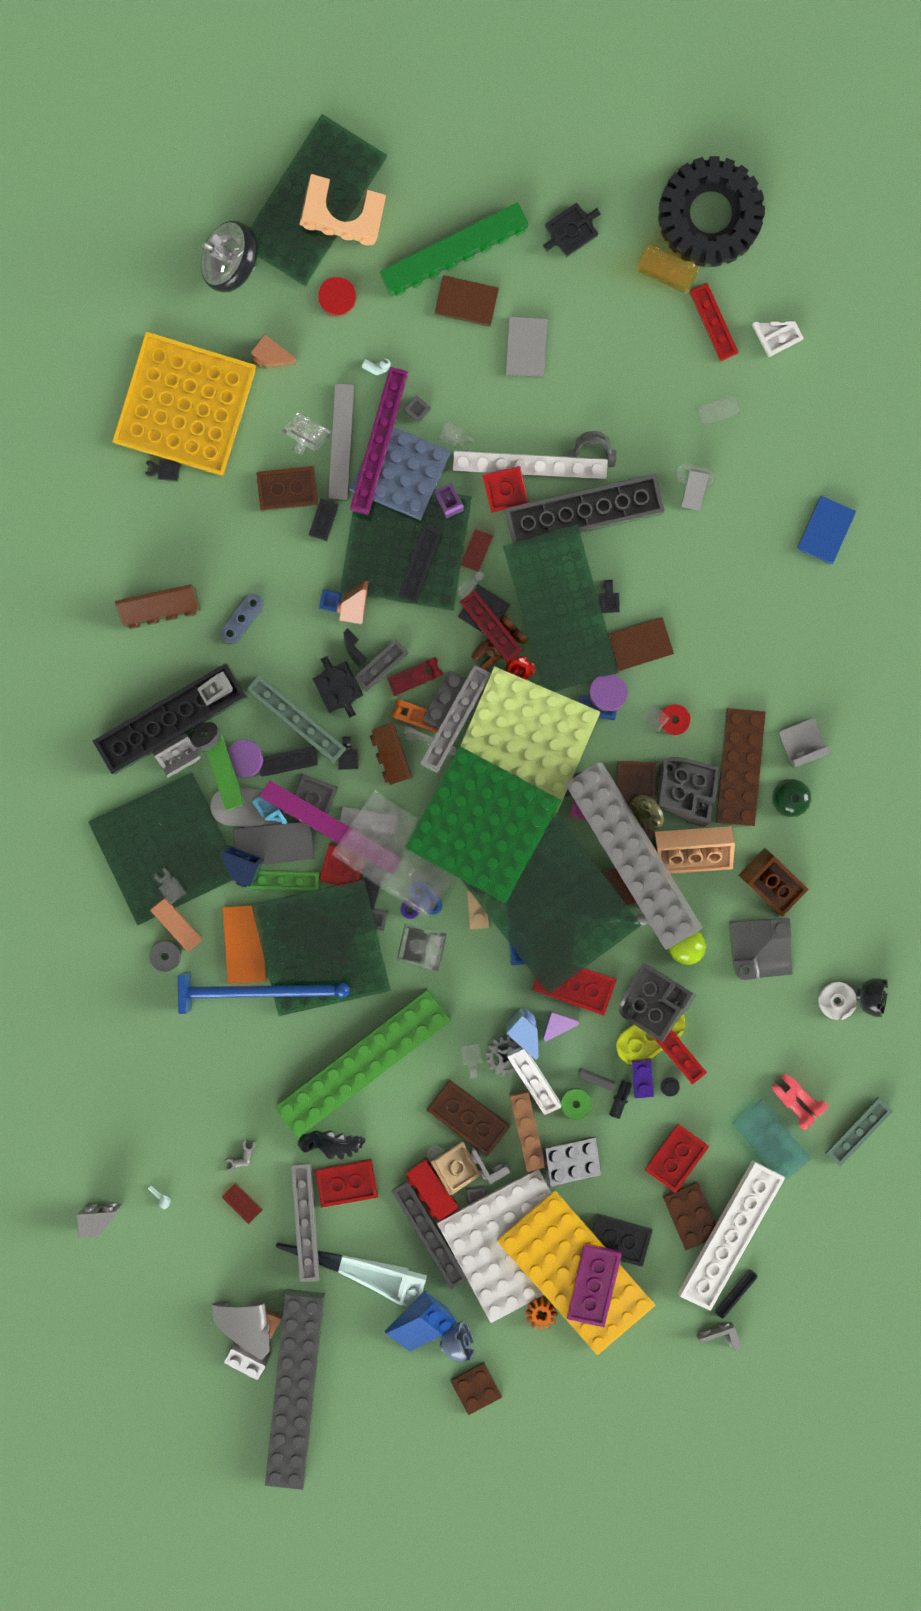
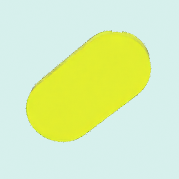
(637, 1044)

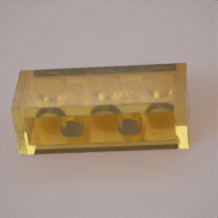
(667, 268)

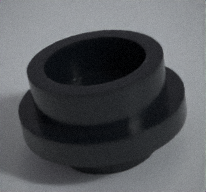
(670, 1086)

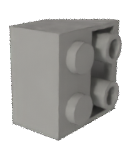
(95, 1218)

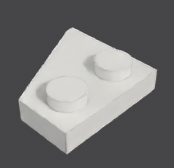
(777, 336)

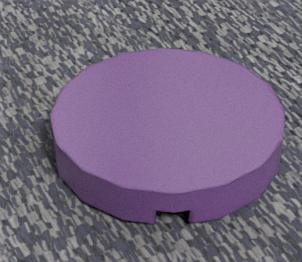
(608, 693)
(245, 758)

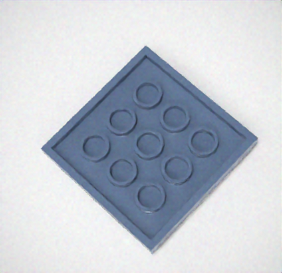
(409, 473)

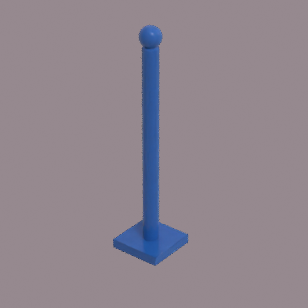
(186, 992)

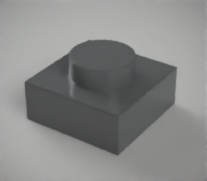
(417, 409)

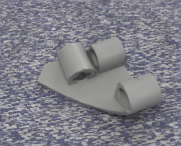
(244, 1326)

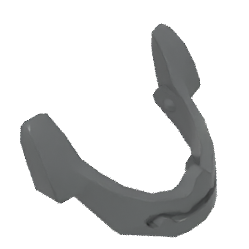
(593, 437)

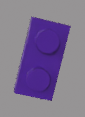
(642, 1078)

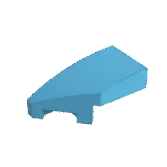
(268, 810)

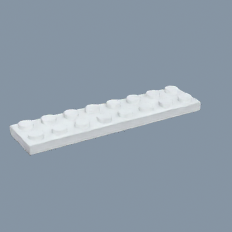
(731, 1235)

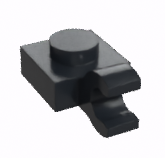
(609, 601)
(349, 758)

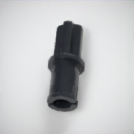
(620, 1099)

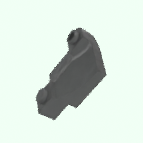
(688, 789)
(761, 947)
(655, 1002)

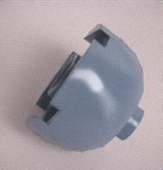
(457, 1343)

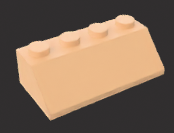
(696, 849)

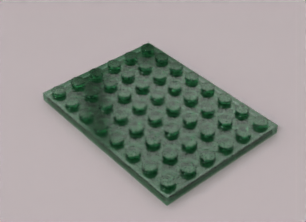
(560, 909)

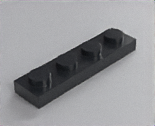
(420, 564)

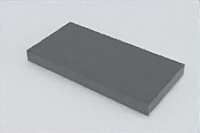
(276, 841)

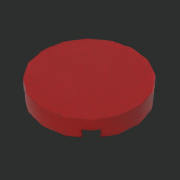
(337, 296)

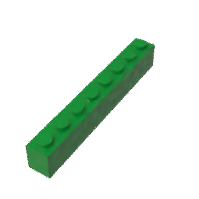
(454, 249)

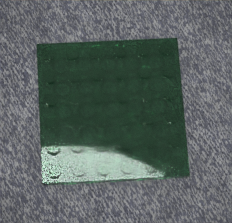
(384, 544)
(160, 831)
(322, 941)

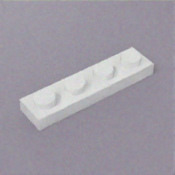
(534, 1080)

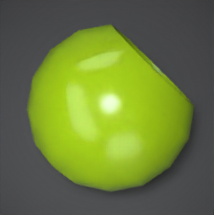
(689, 950)

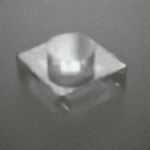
(655, 718)

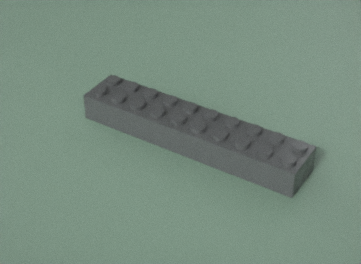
(294, 1389)

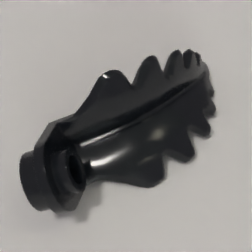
(330, 1144)

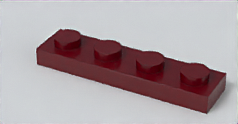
(491, 626)

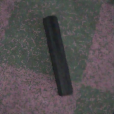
(736, 1294)

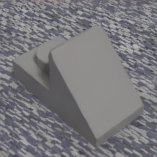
(215, 688)

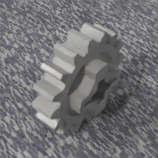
(498, 1051)

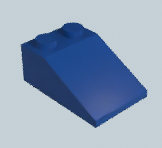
(421, 1322)

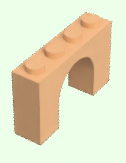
(316, 215)

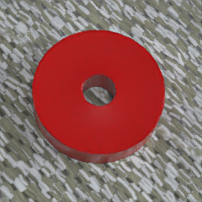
(683, 719)

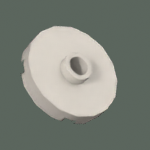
(847, 1000)

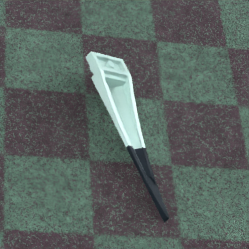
(386, 1279)

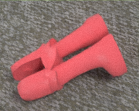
(789, 1100)

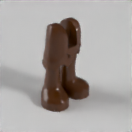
(486, 646)

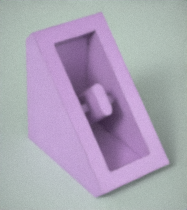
(558, 1024)

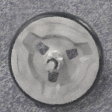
(216, 256)

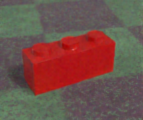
(431, 1189)

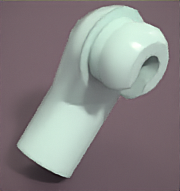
(378, 368)

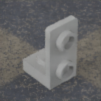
(498, 1170)
(722, 1329)

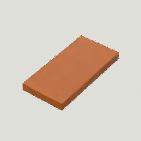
(243, 946)

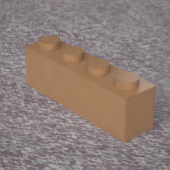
(527, 1130)

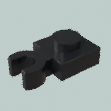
(166, 470)

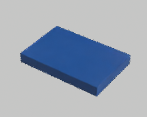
(826, 530)

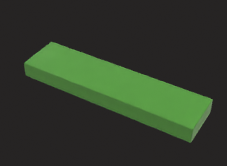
(225, 775)
(286, 880)

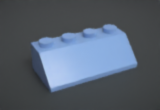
(524, 1031)

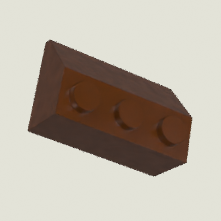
(390, 754)

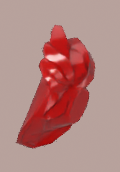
(520, 667)

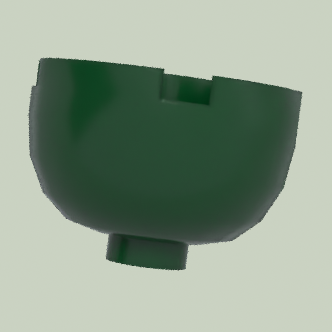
(791, 798)

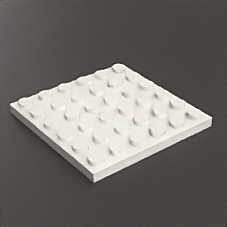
(473, 1240)

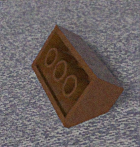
(157, 606)

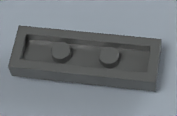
(381, 665)
(444, 699)

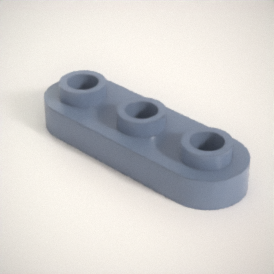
(240, 627)

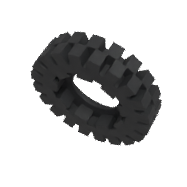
(716, 177)

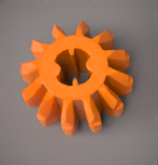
(536, 1318)

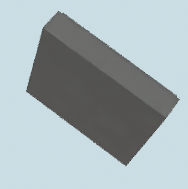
(316, 792)

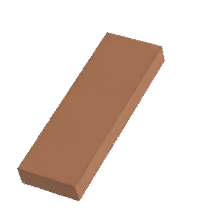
(176, 924)

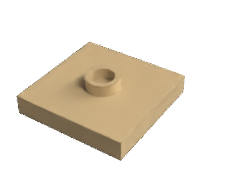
(456, 1168)

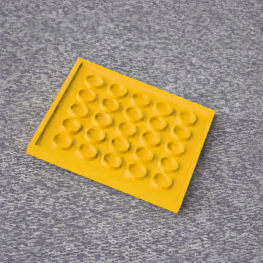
(184, 404)

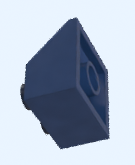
(241, 865)

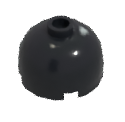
(873, 996)

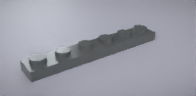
(429, 1234)

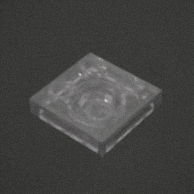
(306, 433)

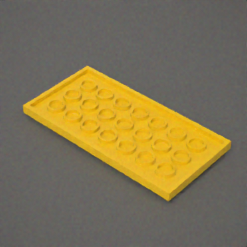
(549, 1249)

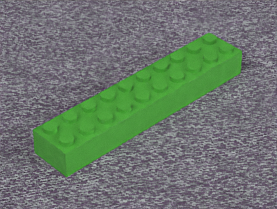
(362, 1063)

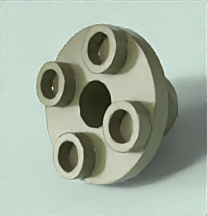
(647, 812)

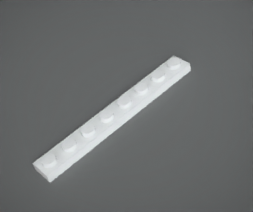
(531, 464)

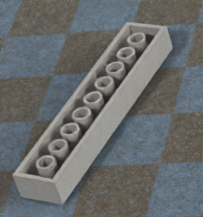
(633, 855)

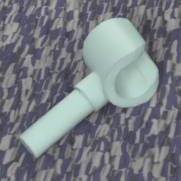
(164, 1200)

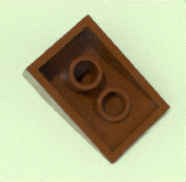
(773, 882)

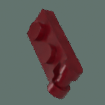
(414, 677)

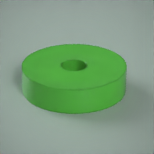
(572, 1095)

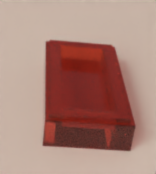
(476, 550)
(242, 1203)

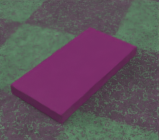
(594, 1285)

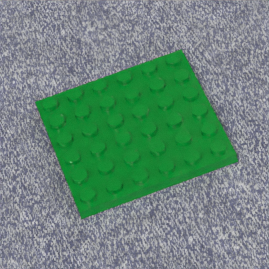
(483, 824)

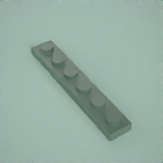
(296, 719)

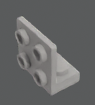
(803, 743)

